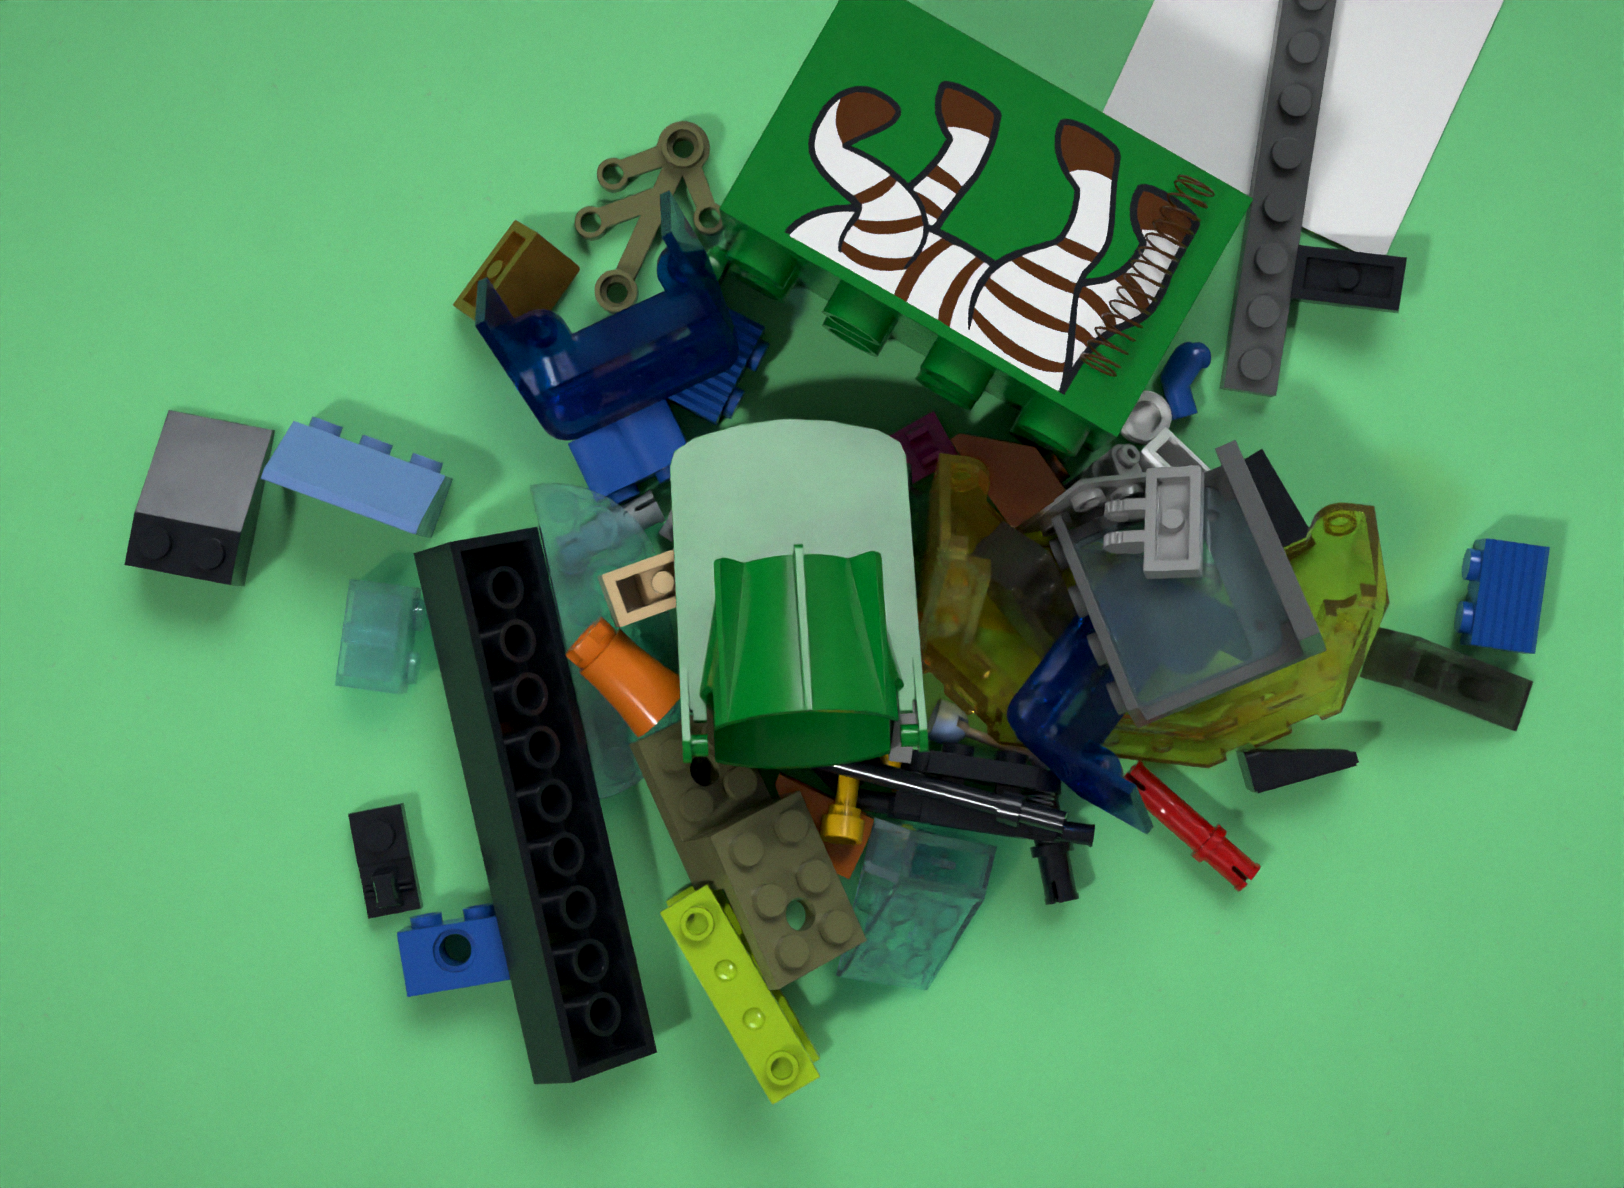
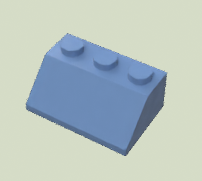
(360, 476)

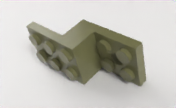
(755, 850)

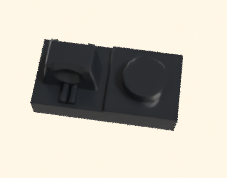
(1348, 279)
(385, 860)

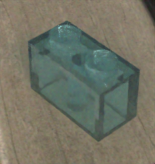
(380, 637)

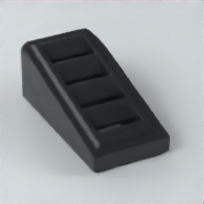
(1281, 767)

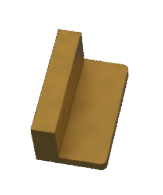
(523, 271)

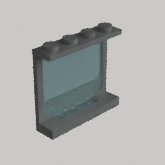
(1195, 635)

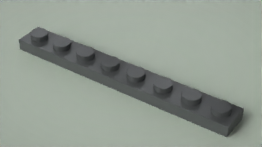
(1278, 196)

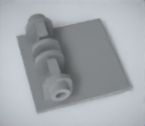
(1107, 479)

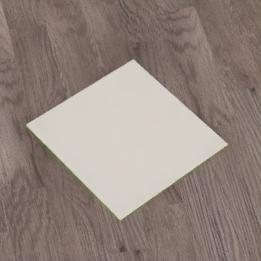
(1384, 101)

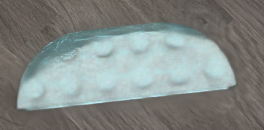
(583, 539)

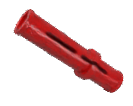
(1190, 827)

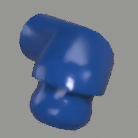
(1180, 373)

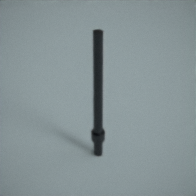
(1008, 808)

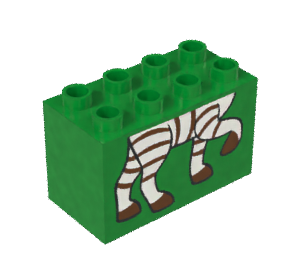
(973, 222)

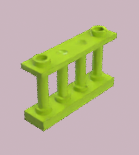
(753, 1014)

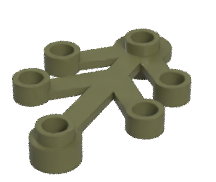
(647, 204)

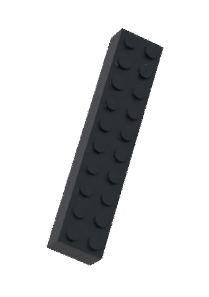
(535, 805)

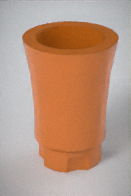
(625, 675)

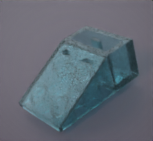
(914, 902)

